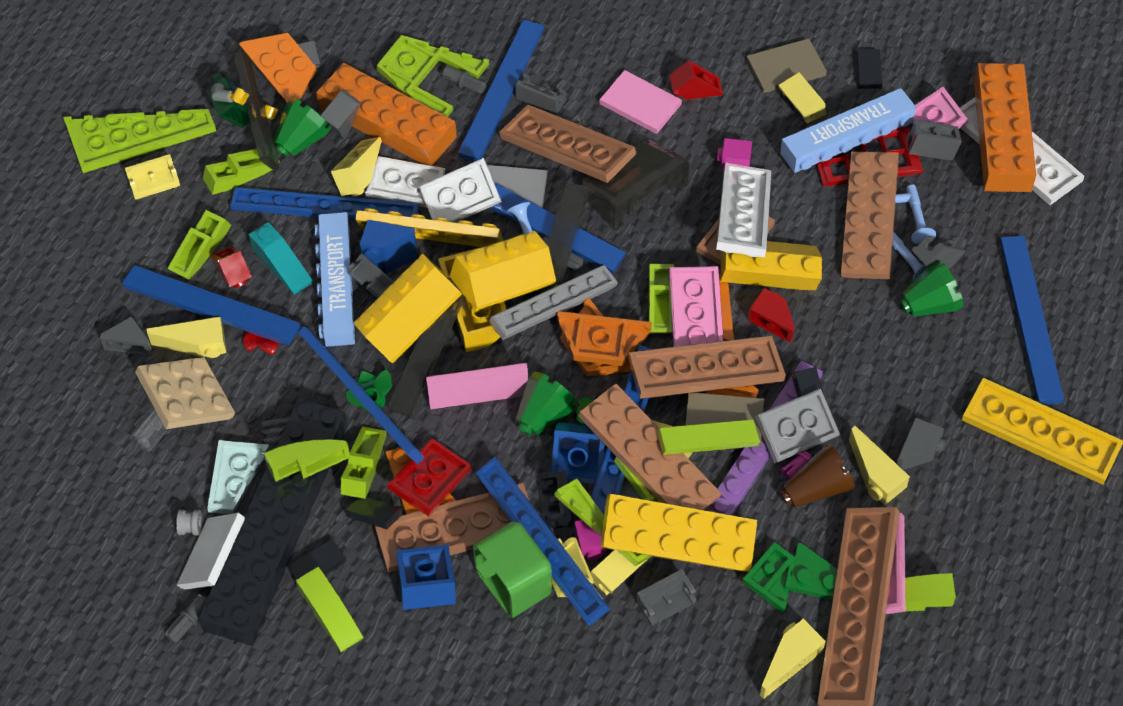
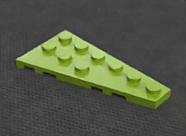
(129, 135)

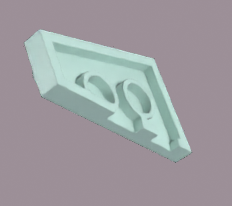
(233, 474)

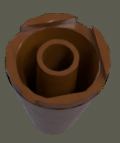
(818, 479)

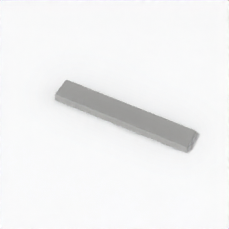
(550, 302)

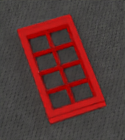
(913, 161)

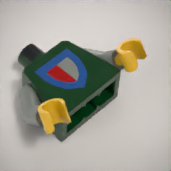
(230, 101)

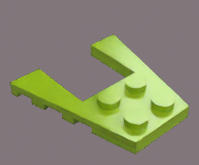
(413, 59)
(579, 502)

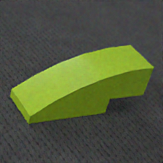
(235, 171)
(199, 244)
(660, 298)
(305, 457)
(363, 462)
(929, 591)
(329, 609)

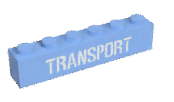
(847, 130)
(335, 280)

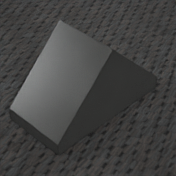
(341, 113)
(126, 338)

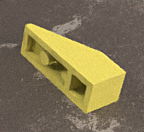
(357, 167)
(196, 338)
(880, 473)
(797, 648)

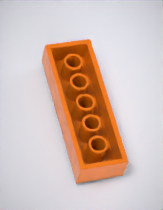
(391, 115)
(1004, 128)

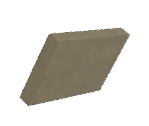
(783, 62)
(721, 408)

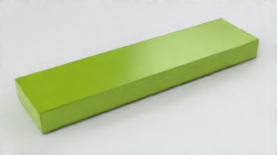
(708, 437)

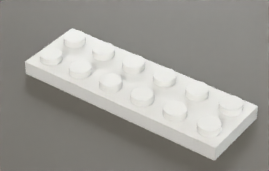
(1054, 173)
(744, 210)

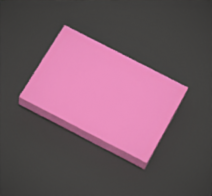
(640, 102)

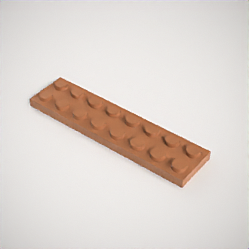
(859, 607)

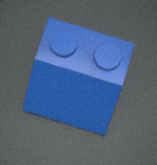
(388, 245)
(577, 452)
(426, 577)

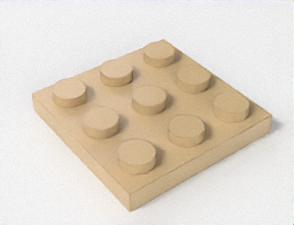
(184, 392)

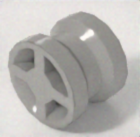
(189, 522)

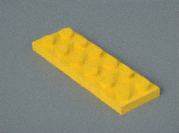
(436, 230)
(1043, 431)
(678, 533)

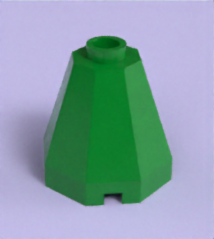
(298, 128)
(932, 292)
(543, 404)

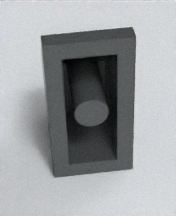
(921, 444)

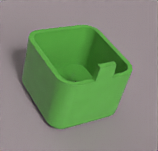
(513, 568)

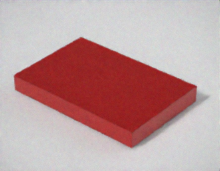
(432, 479)

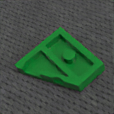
(812, 574)
(772, 576)

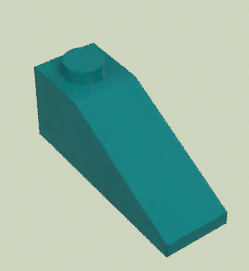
(279, 258)

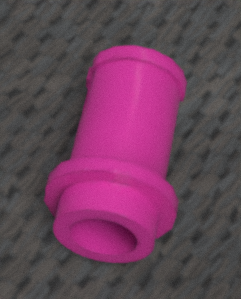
(792, 467)

